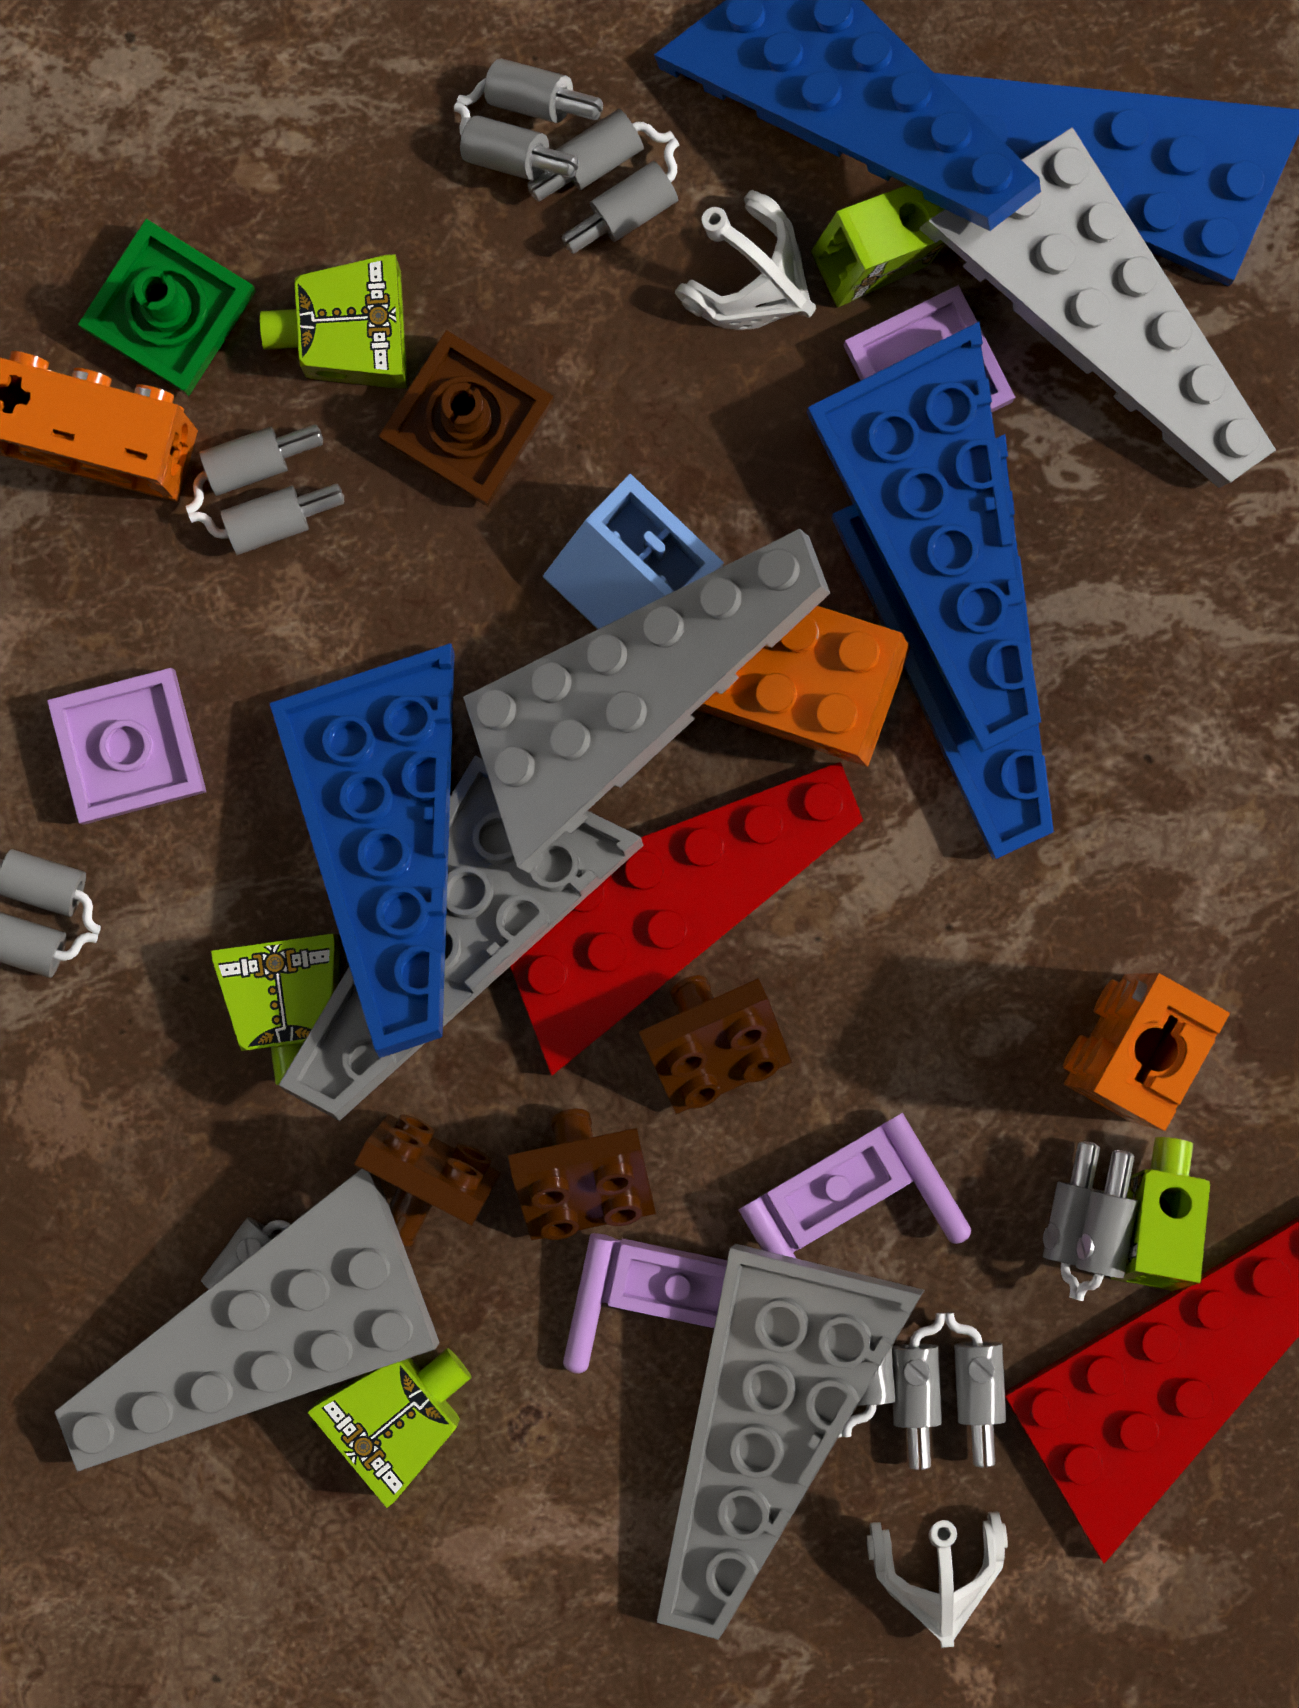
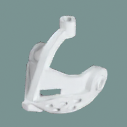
(778, 285)
(949, 1609)

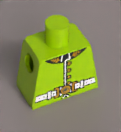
(875, 243)
(345, 324)
(278, 992)
(1164, 1248)
(393, 1420)

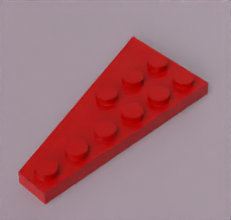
(673, 905)
(1156, 1388)

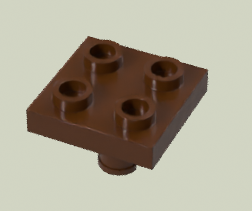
(466, 418)
(714, 1042)
(426, 1173)
(581, 1179)

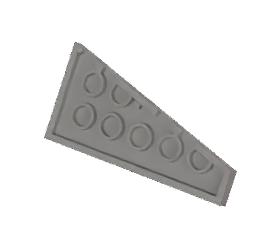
(1108, 306)
(616, 697)
(490, 924)
(290, 1319)
(777, 1390)

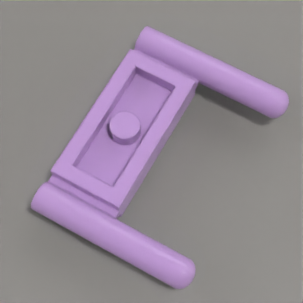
(848, 1185)
(643, 1281)

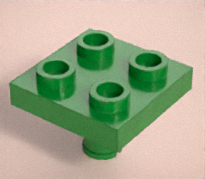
(167, 307)

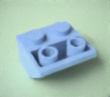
(628, 556)

